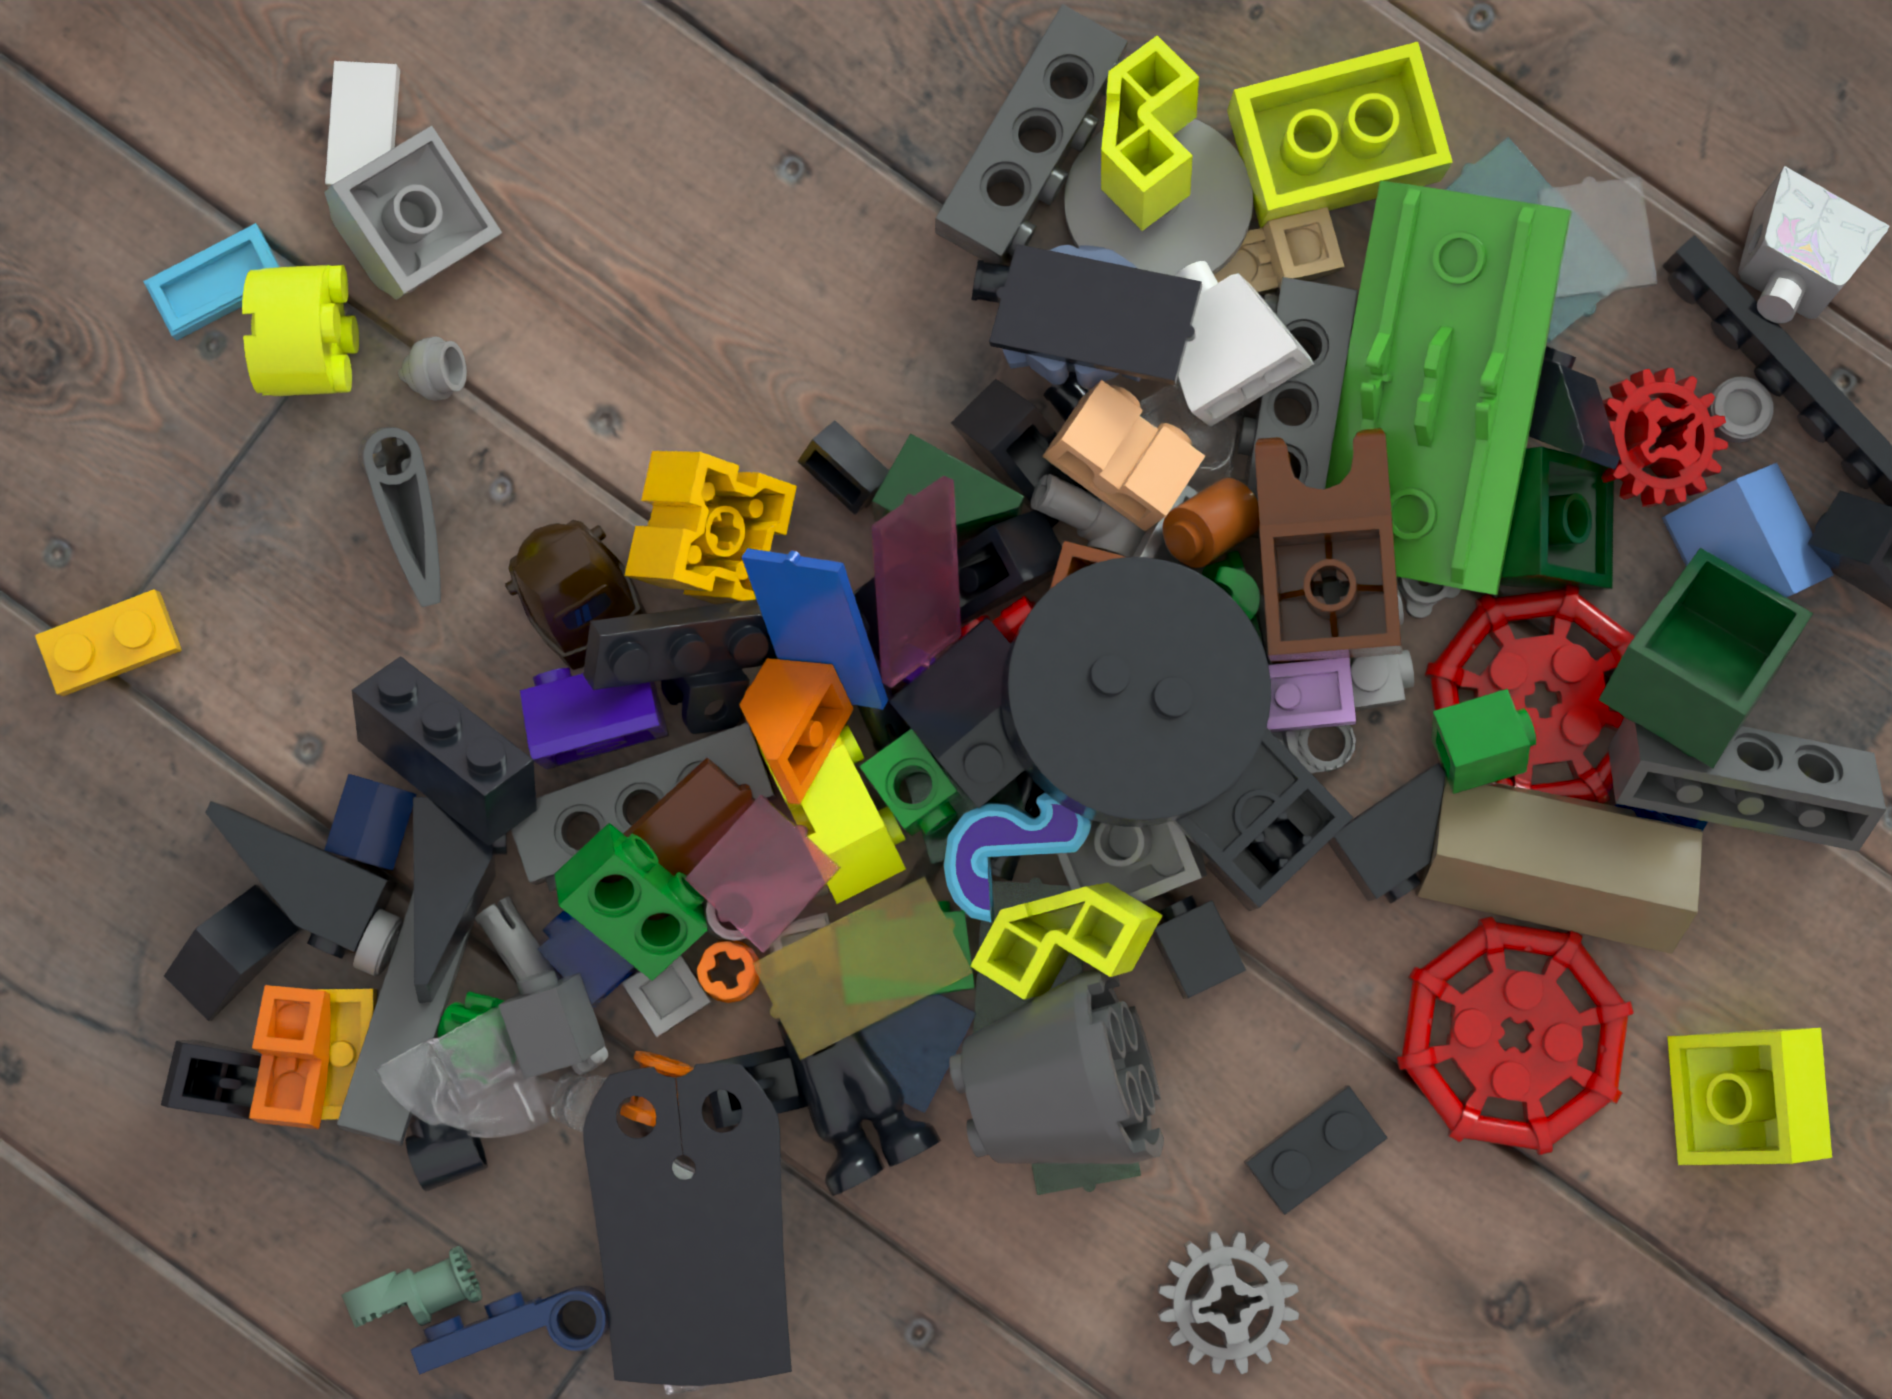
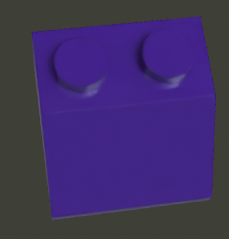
(574, 722)

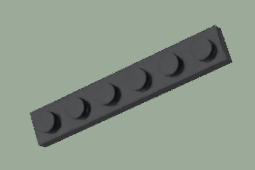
(1783, 366)

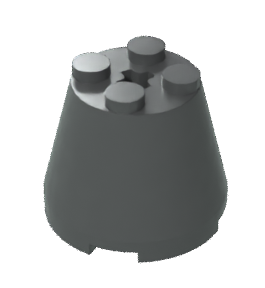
(1062, 1080)

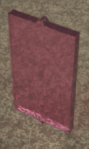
(916, 580)

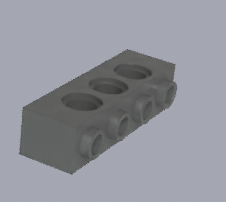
(1069, 48)
(1325, 319)
(1757, 785)
(543, 834)

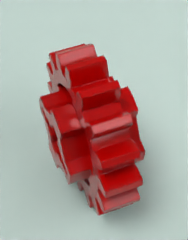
(1683, 447)

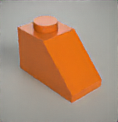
(796, 719)

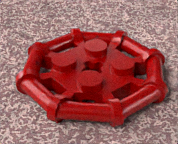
(1547, 660)
(1552, 1039)

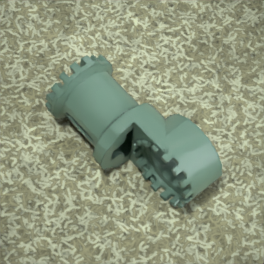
(422, 1291)

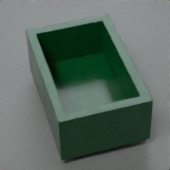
(1705, 657)

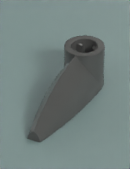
(405, 510)

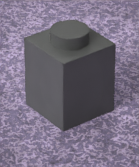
(551, 1023)

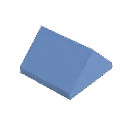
(1753, 528)

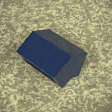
(370, 822)

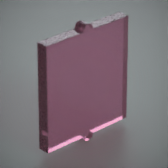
(762, 873)

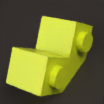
(1141, 160)
(846, 822)
(1036, 937)

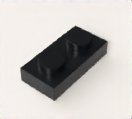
(1315, 1149)

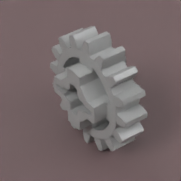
(1234, 1329)

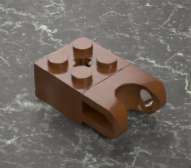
(1322, 535)

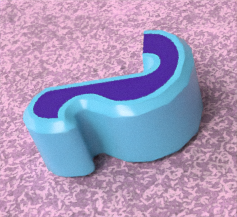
(1004, 831)

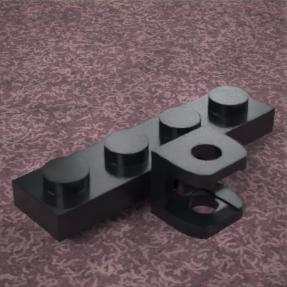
(692, 653)

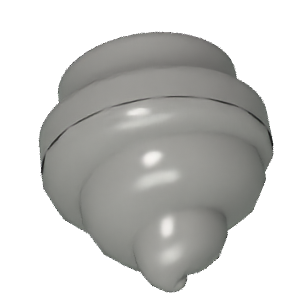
(434, 368)

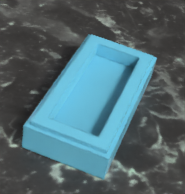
(209, 281)

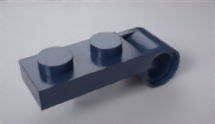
(506, 1320)

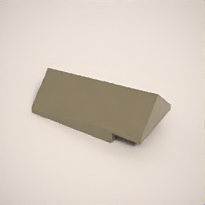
(1565, 864)

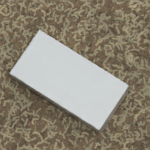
(361, 116)

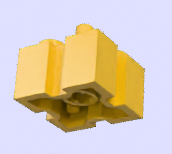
(704, 524)

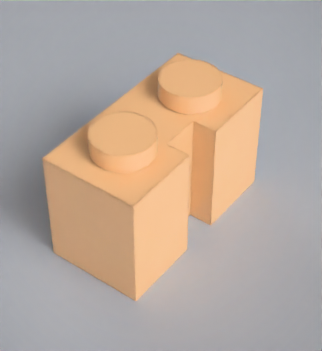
(1123, 455)

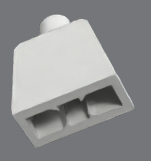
(1237, 347)

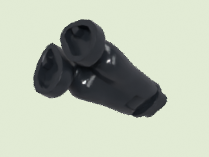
(850, 1086)

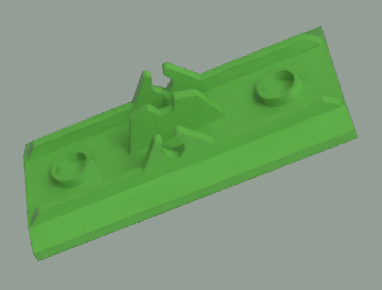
(1450, 369)

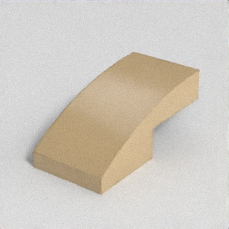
(1288, 247)

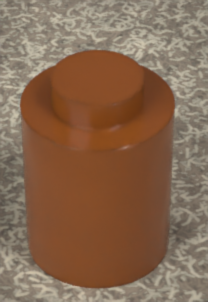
(1211, 522)

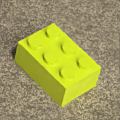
(1339, 132)

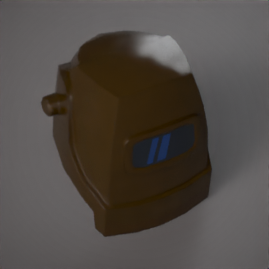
(568, 581)

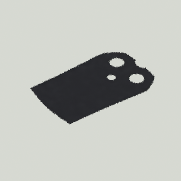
(698, 1259)

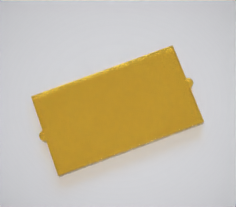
(862, 968)

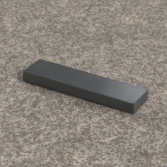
(394, 1029)

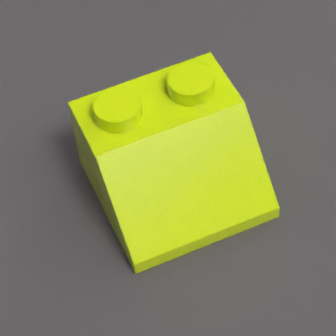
(1750, 1097)

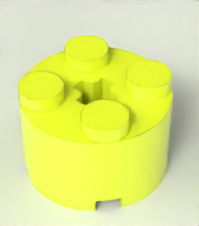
(299, 330)

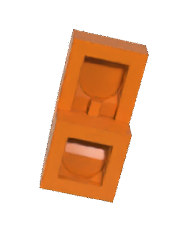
(295, 1057)

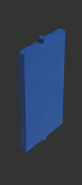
(815, 619)

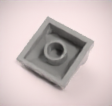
(410, 214)
(1134, 859)

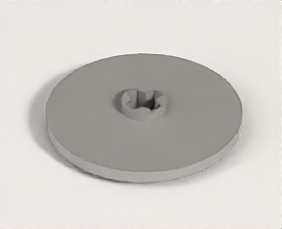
(1200, 228)

